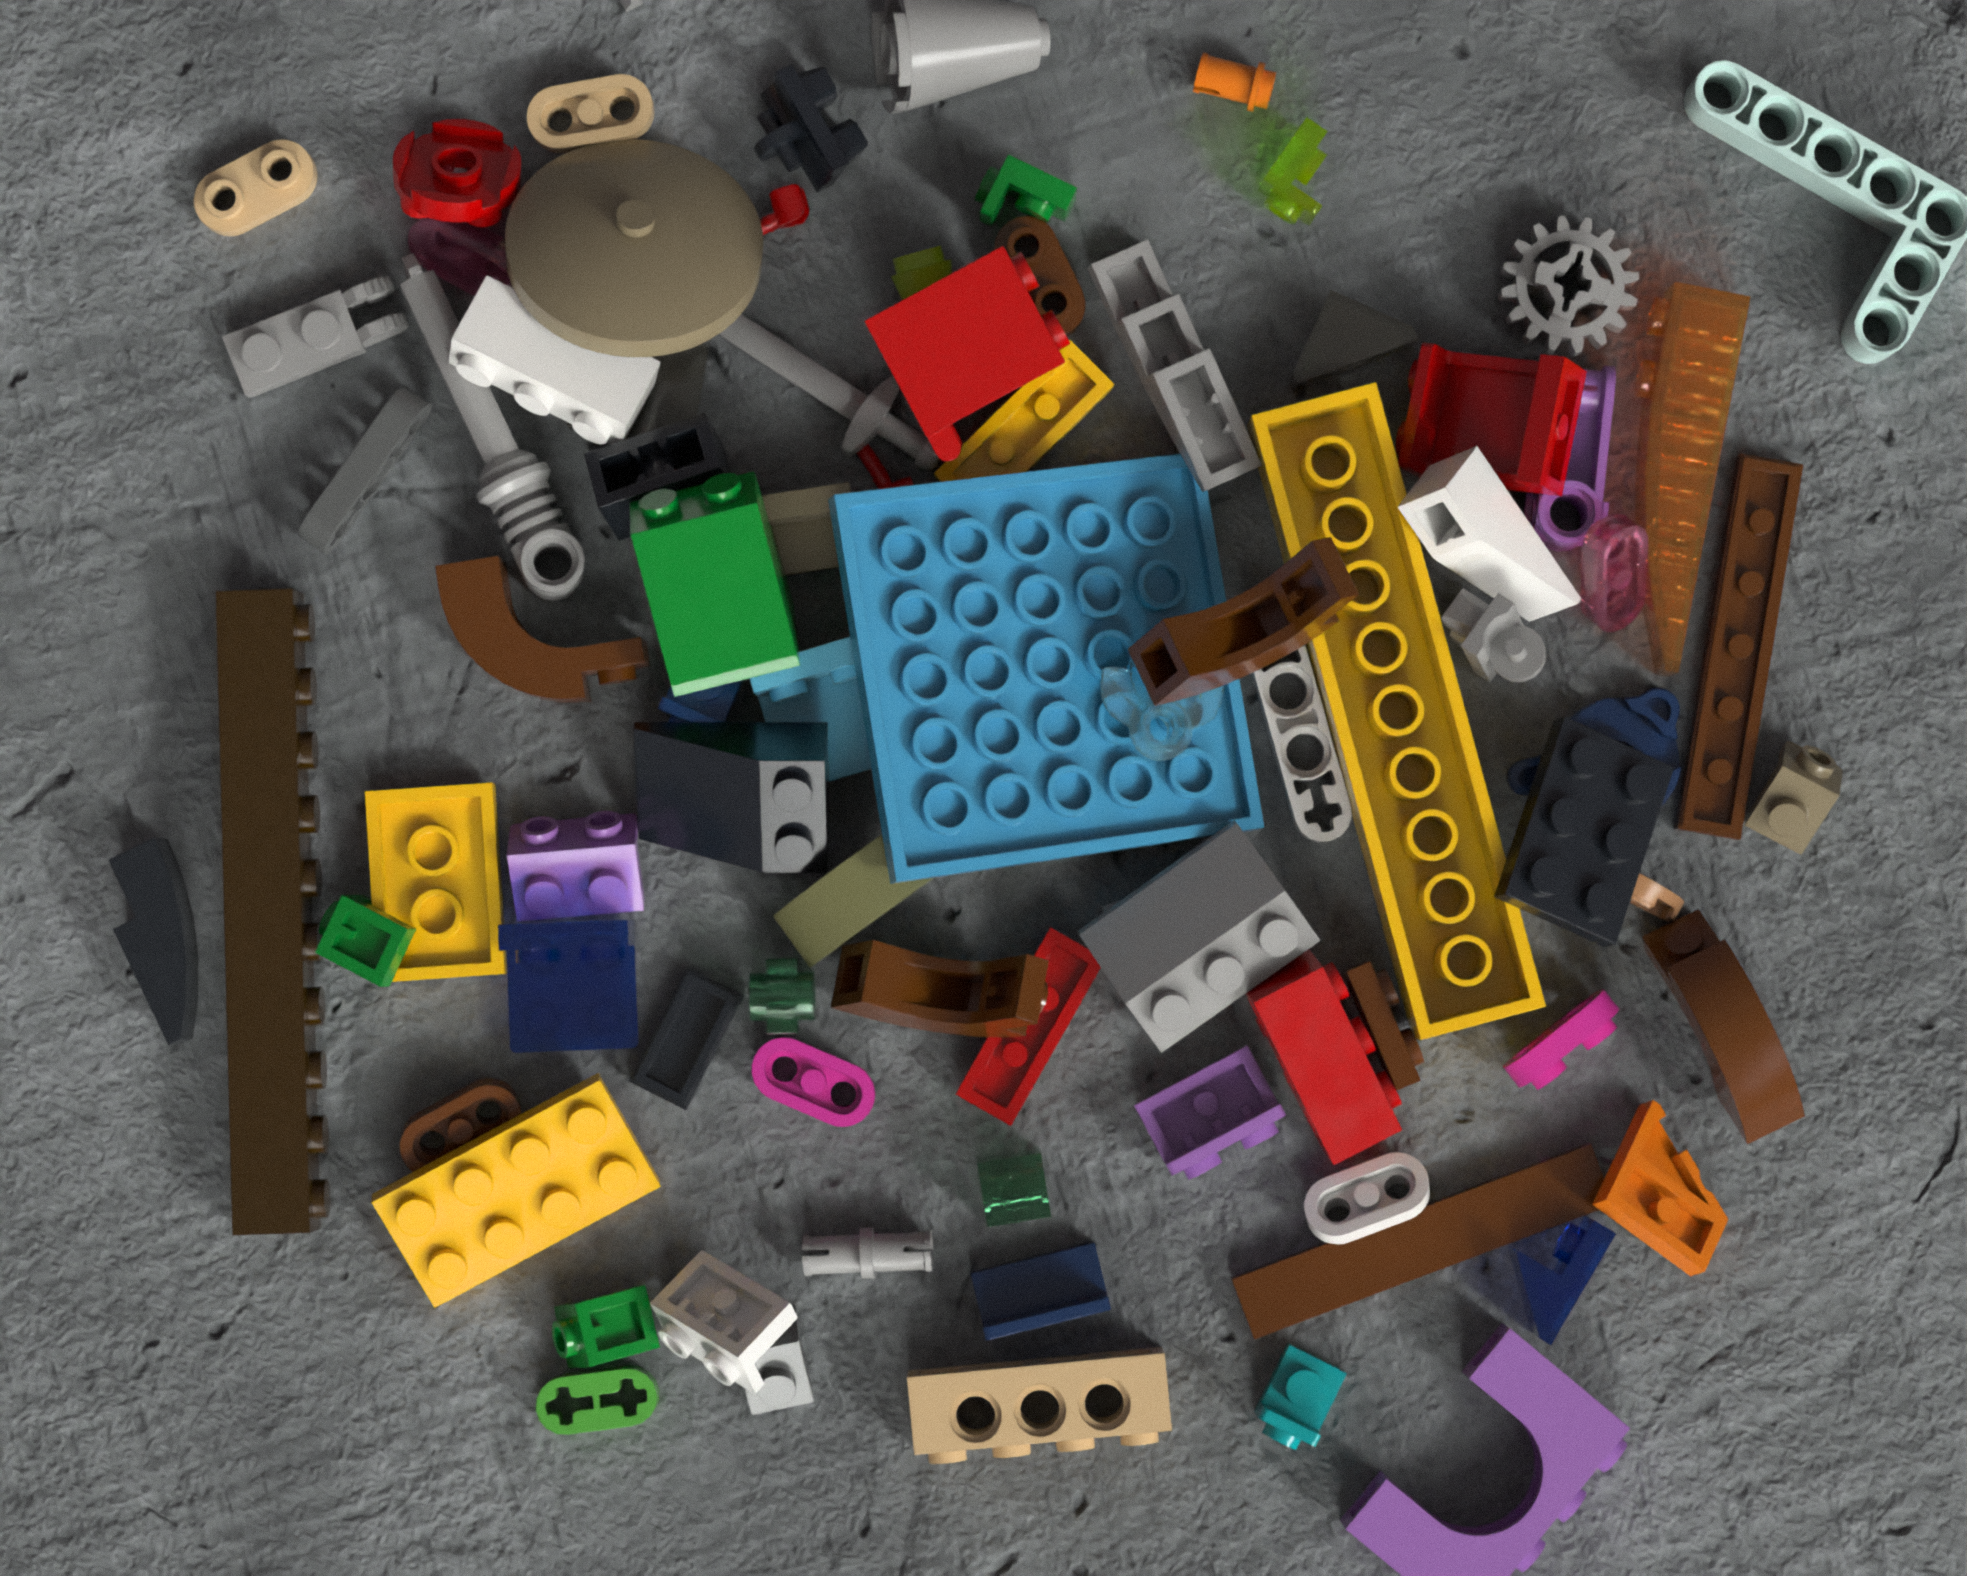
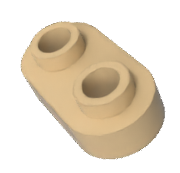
(591, 108)
(256, 192)

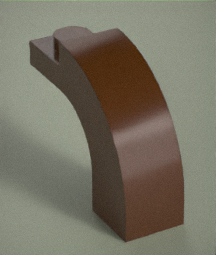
(486, 625)
(1248, 631)
(939, 992)
(1730, 1024)

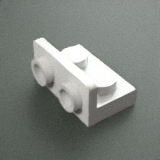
(721, 1319)

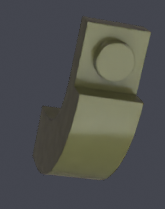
(843, 903)

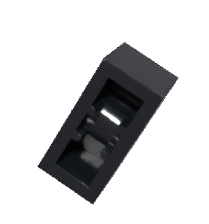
(663, 458)

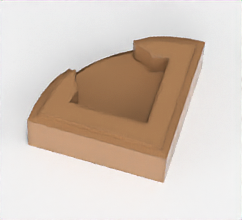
(1656, 899)

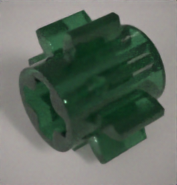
(782, 996)

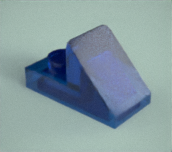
(1552, 1294)

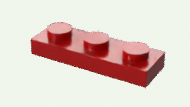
(1011, 1065)

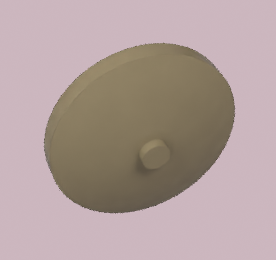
(633, 248)

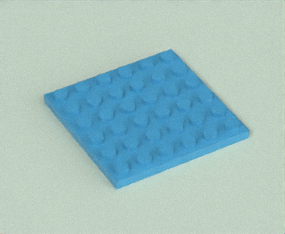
(984, 656)

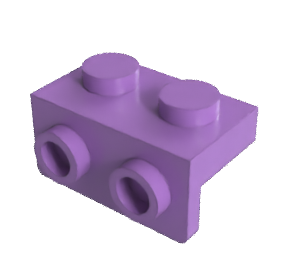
(575, 866)
(1210, 1113)

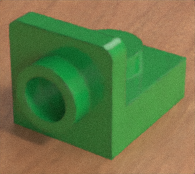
(1035, 190)
(364, 939)
(605, 1328)

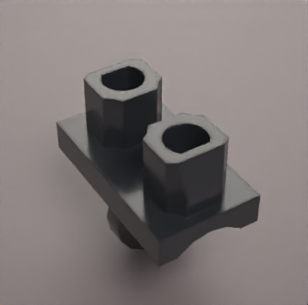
(800, 133)

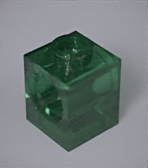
(1013, 1188)

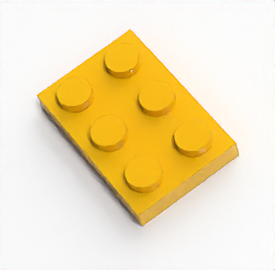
(441, 873)

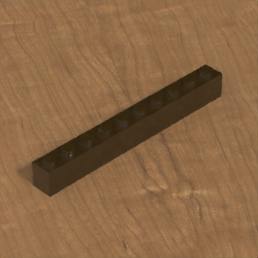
(270, 912)

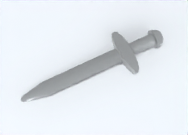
(868, 414)

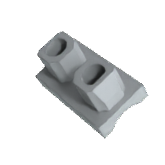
(1494, 638)

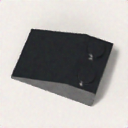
(736, 792)

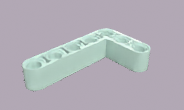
(1847, 189)

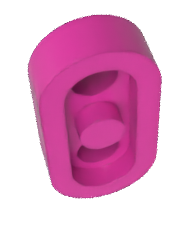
(1542, 1057)
(813, 1082)

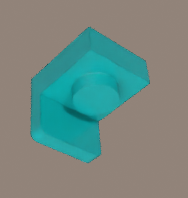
(1298, 1397)

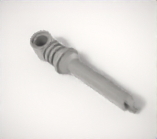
(511, 478)

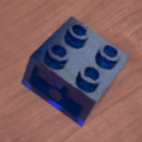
(571, 985)

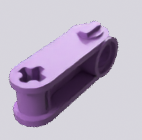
(1586, 467)

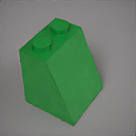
(714, 582)

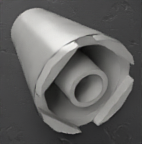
(952, 47)

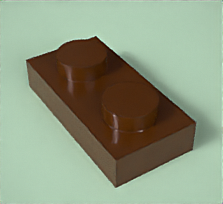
(1373, 997)

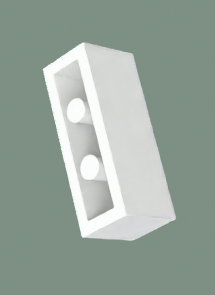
(546, 374)

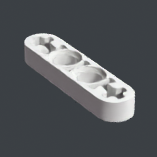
(1310, 720)

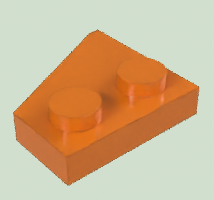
(1661, 1195)

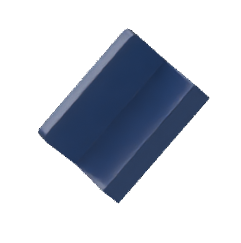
(1040, 1290)

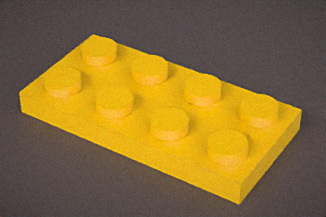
(515, 1190)

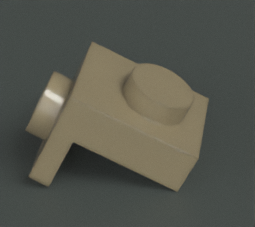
(1796, 796)

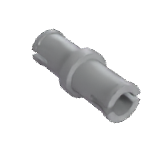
(868, 1253)

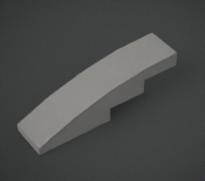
(1174, 366)

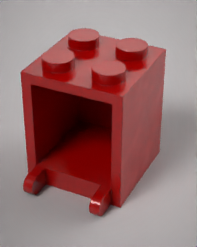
(967, 343)

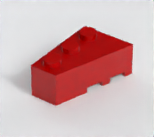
(1325, 1057)

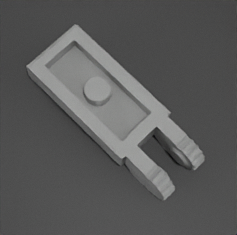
(310, 337)

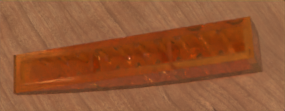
(1680, 447)

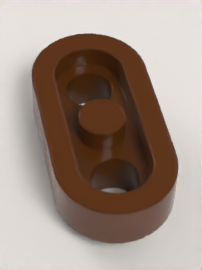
(1048, 267)
(456, 1120)

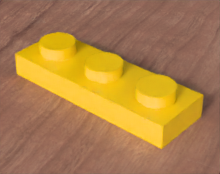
(1031, 420)

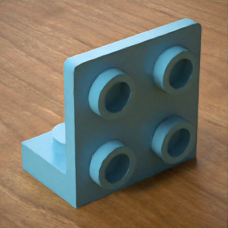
(821, 691)

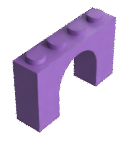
(1568, 1440)

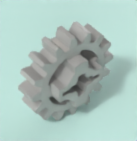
(1595, 294)

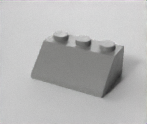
(1198, 936)

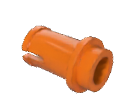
(1235, 81)

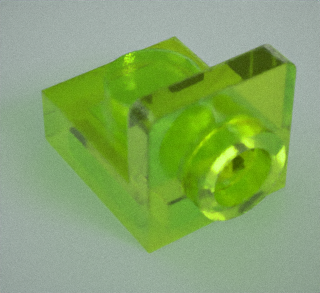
(1300, 163)

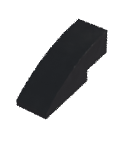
(161, 937)

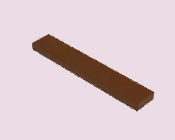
(1738, 647)
(1434, 1239)

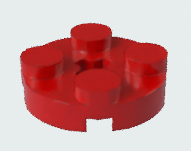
(476, 196)

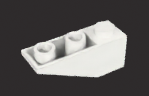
(1484, 536)

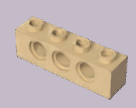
(939, 1391)

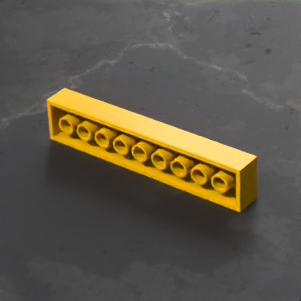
(1398, 719)

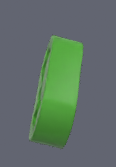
(600, 1415)

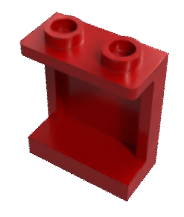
(1508, 407)

